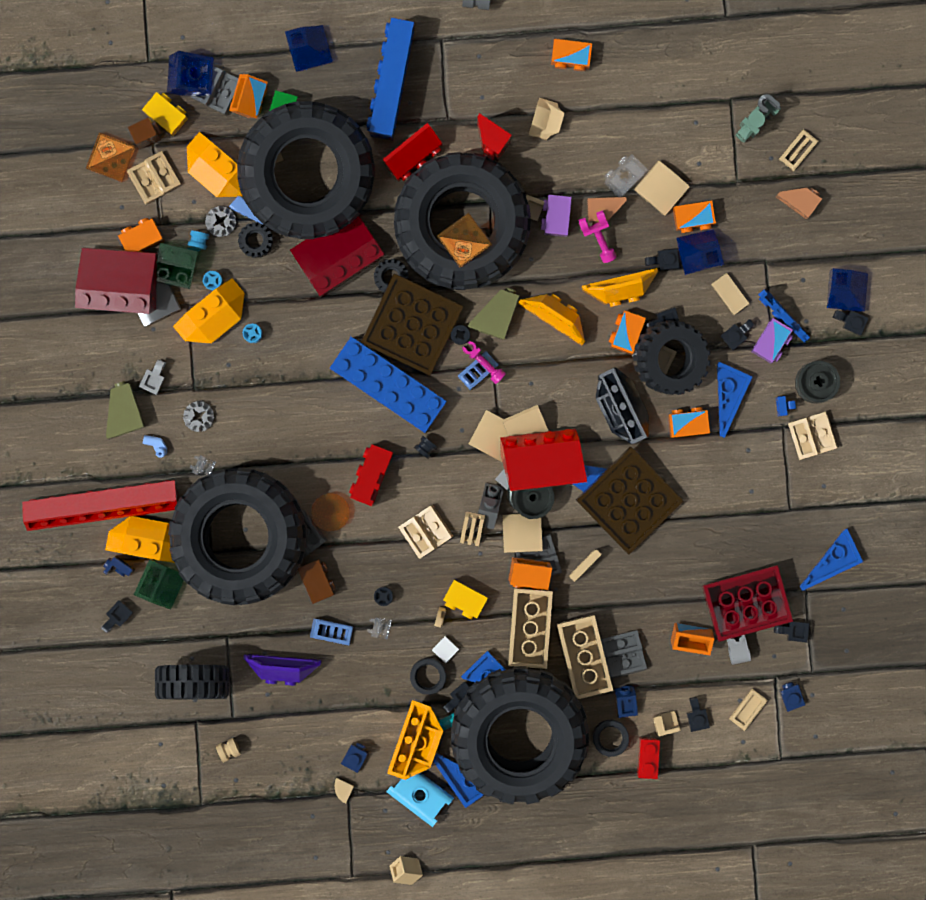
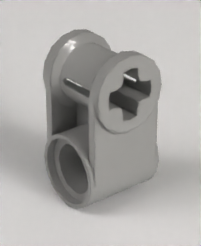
(738, 650)

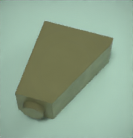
(496, 315)
(123, 412)

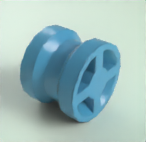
(198, 240)
(210, 278)
(252, 331)

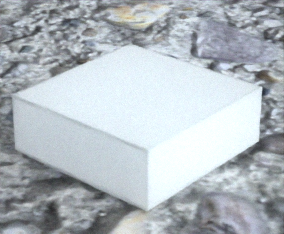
(445, 649)

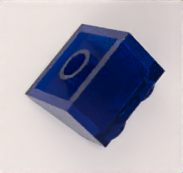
(190, 74)

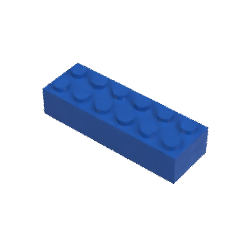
(392, 78)
(388, 385)

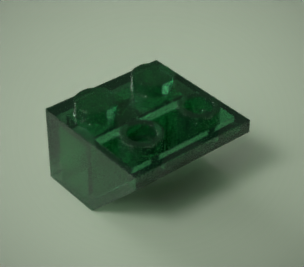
(177, 264)
(159, 584)

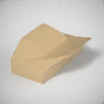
(546, 119)

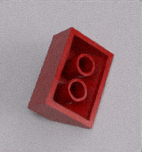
(492, 137)
(413, 153)

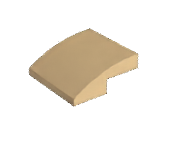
(153, 177)
(661, 188)
(525, 422)
(488, 434)
(813, 435)
(425, 531)
(521, 534)

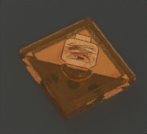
(110, 157)
(464, 240)

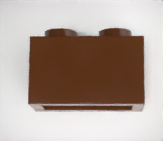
(145, 132)
(316, 581)

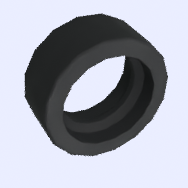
(442, 678)
(610, 752)

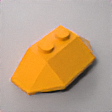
(212, 167)
(622, 288)
(212, 314)
(556, 314)
(141, 538)
(416, 742)

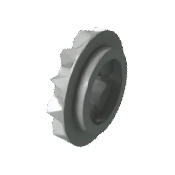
(229, 221)
(207, 417)

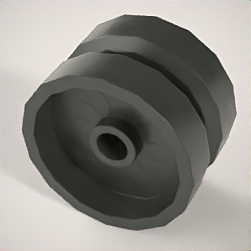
(828, 379)
(532, 507)

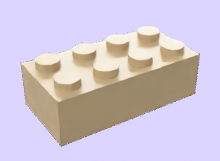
(530, 628)
(584, 656)

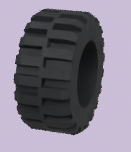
(695, 360)
(191, 682)

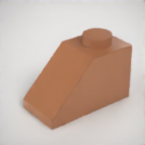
(801, 200)
(608, 205)

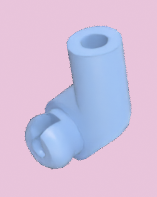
(157, 443)

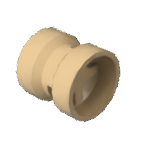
(227, 750)

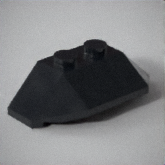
(622, 406)

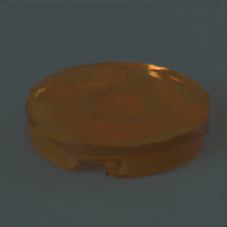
(330, 512)

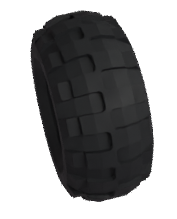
(258, 160)
(469, 174)
(191, 544)
(528, 779)

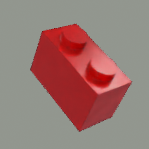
(648, 758)

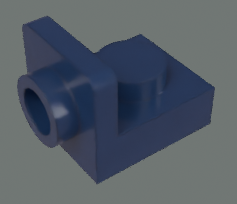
(121, 567)
(791, 696)
(626, 701)
(355, 757)

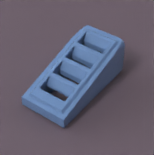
(241, 207)
(465, 380)
(315, 626)

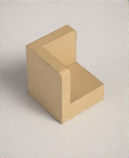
(535, 207)
(666, 723)
(406, 870)

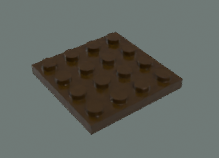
(411, 324)
(629, 500)

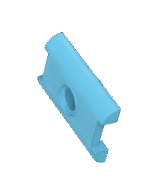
(427, 808)

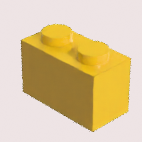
(164, 113)
(465, 599)

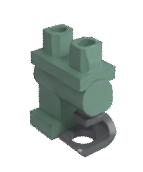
(751, 125)

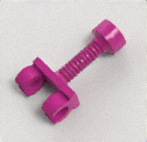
(607, 254)
(496, 374)

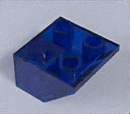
(308, 47)
(699, 252)
(847, 290)

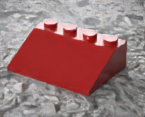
(543, 459)

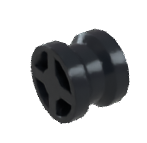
(458, 336)
(425, 447)
(383, 596)

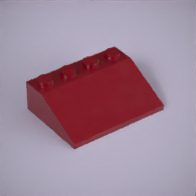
(337, 257)
(116, 280)
(747, 603)

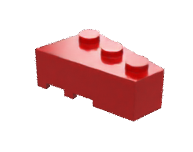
(370, 475)

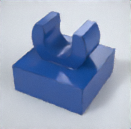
(783, 406)

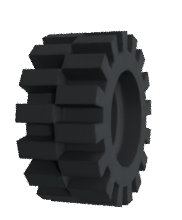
(255, 228)
(387, 265)

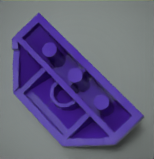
(281, 668)

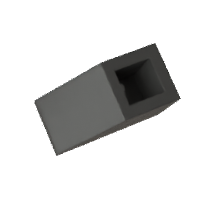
(490, 504)

